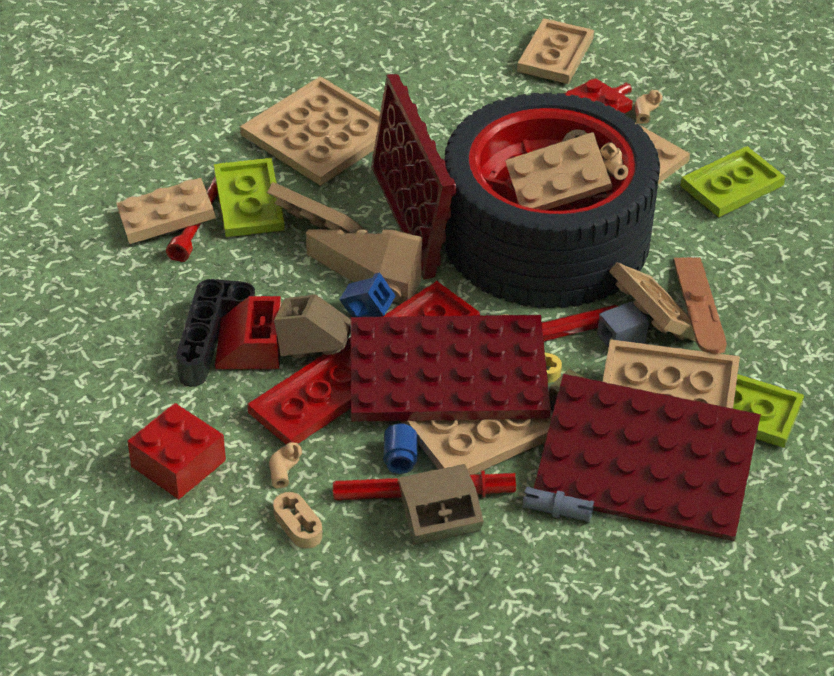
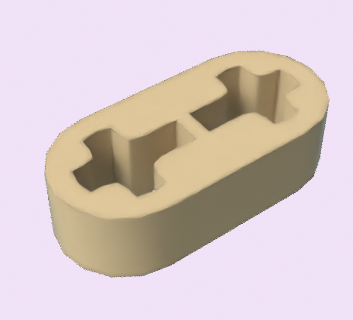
(292, 523)

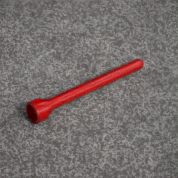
(181, 245)

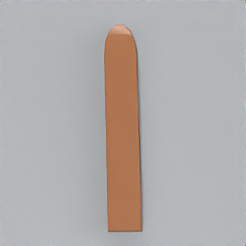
(700, 305)

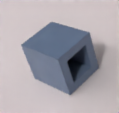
(623, 324)

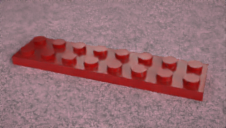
(323, 387)

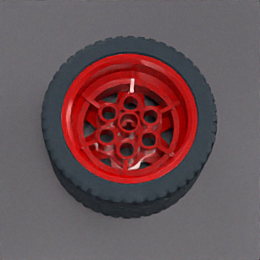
(558, 252)

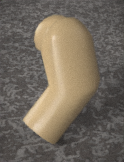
(646, 104)
(613, 161)
(282, 462)

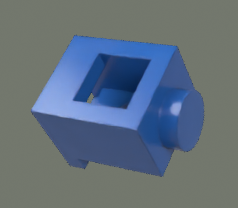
(368, 297)

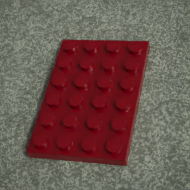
(412, 173)
(448, 368)
(649, 456)

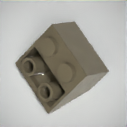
(310, 326)
(440, 504)

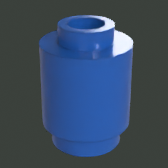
(400, 448)

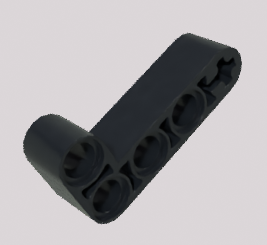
(201, 331)

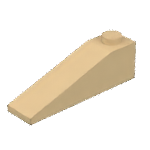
(364, 254)

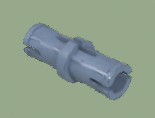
(558, 504)

